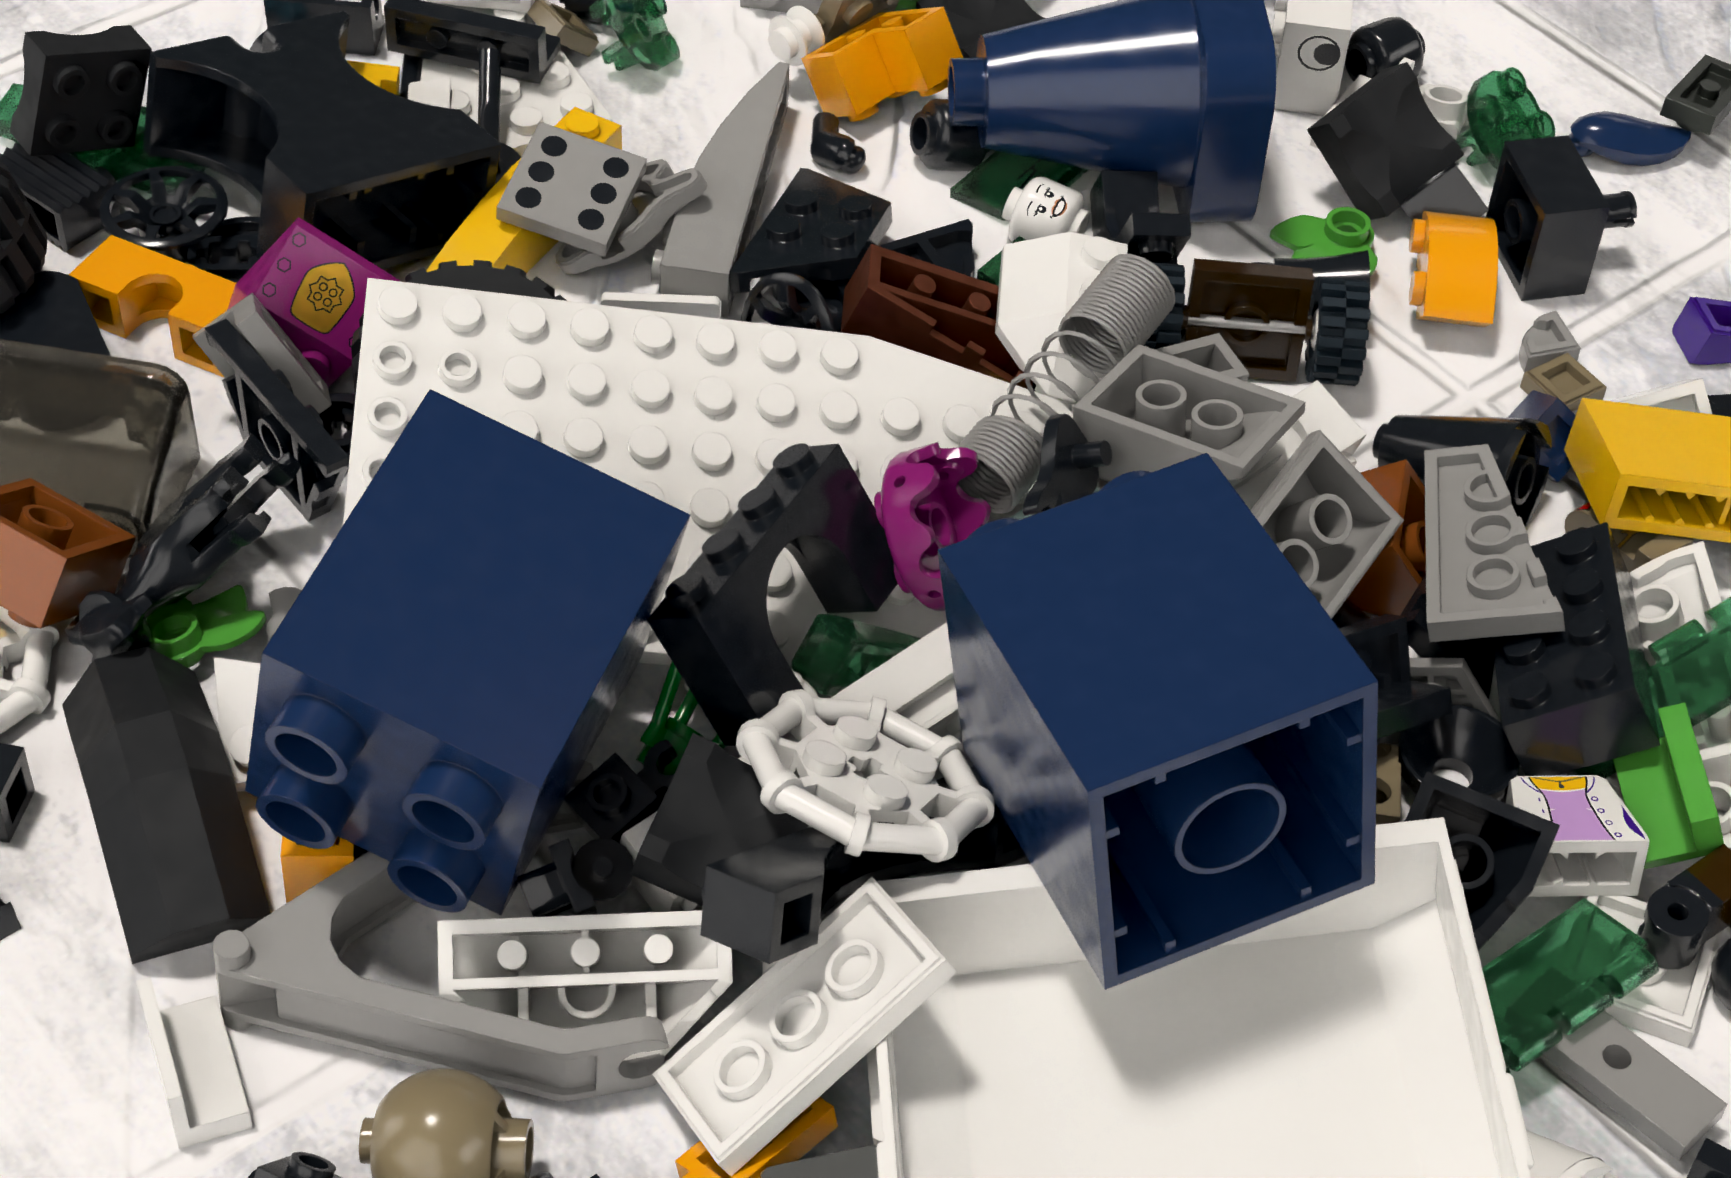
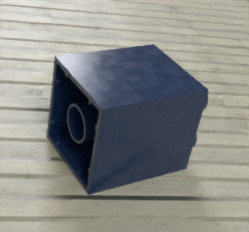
(457, 655)
(1162, 716)

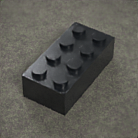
(1584, 689)

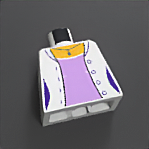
(1598, 840)

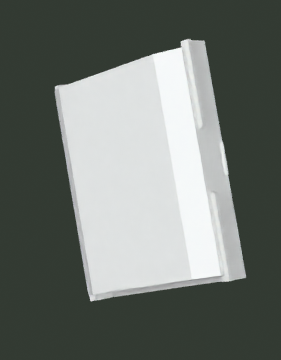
(1286, 1053)

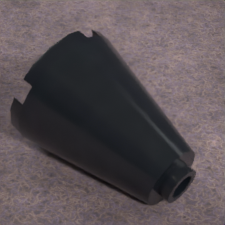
(1511, 440)

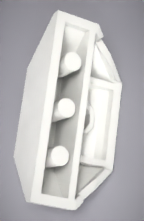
(1036, 290)
(586, 968)

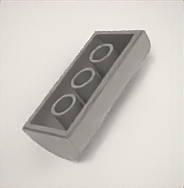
(1326, 520)

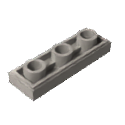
(1638, 1083)

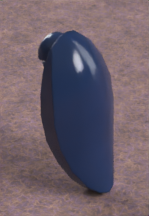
(1627, 138)

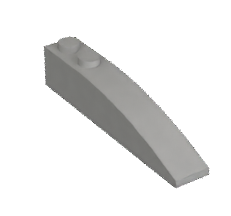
(717, 226)

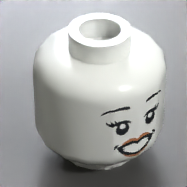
(1045, 210)

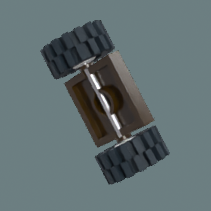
(1267, 318)

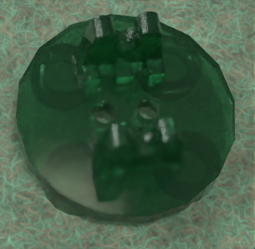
(640, 33)
(1501, 111)

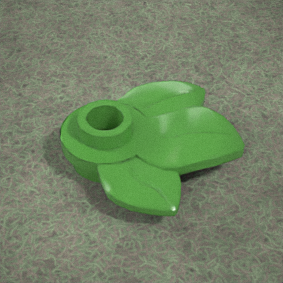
(1340, 233)
(217, 624)

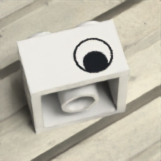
(1310, 52)

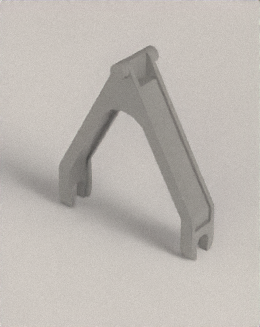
(292, 980)

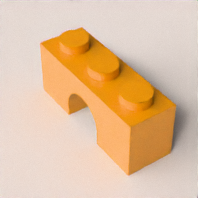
(136, 285)

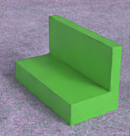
(1671, 793)

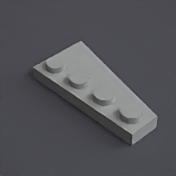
(1479, 553)

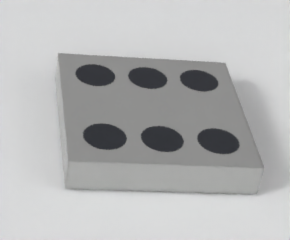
(571, 189)

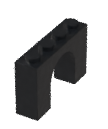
(717, 611)

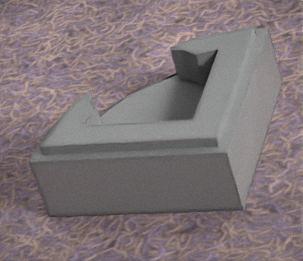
(1546, 341)

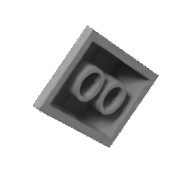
(1172, 410)

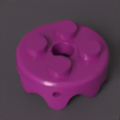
(927, 511)

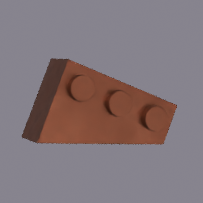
(927, 312)

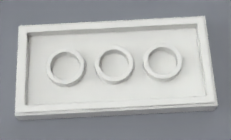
(802, 1026)

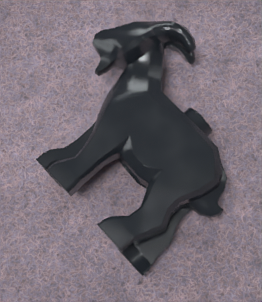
(183, 549)

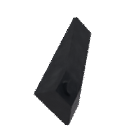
(1494, 848)

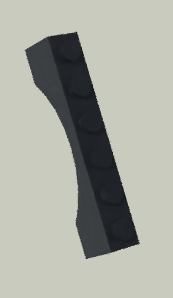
(779, 892)

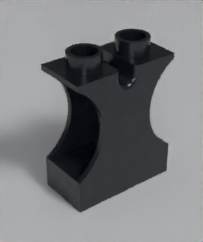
(319, 140)

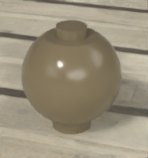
(446, 1128)

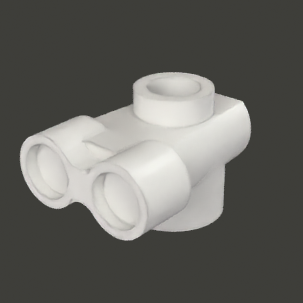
(1447, 106)

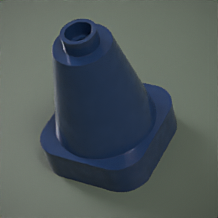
(1133, 90)

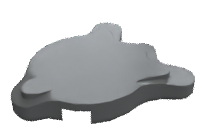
(655, 201)

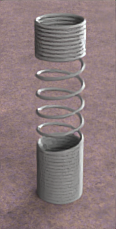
(1098, 331)

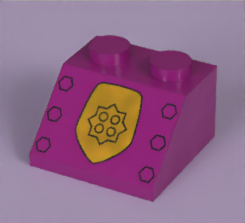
(313, 294)

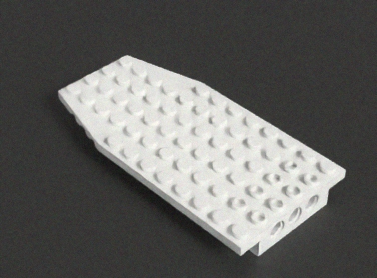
(670, 408)

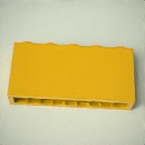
(1654, 468)

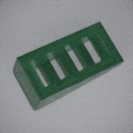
(842, 650)

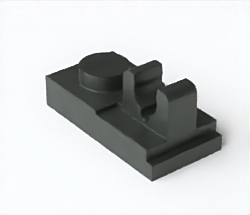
(1701, 97)

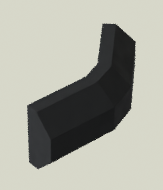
(163, 804)

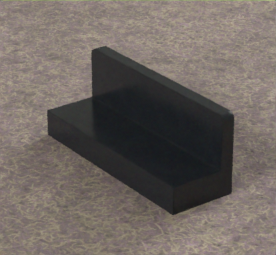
(459, 34)

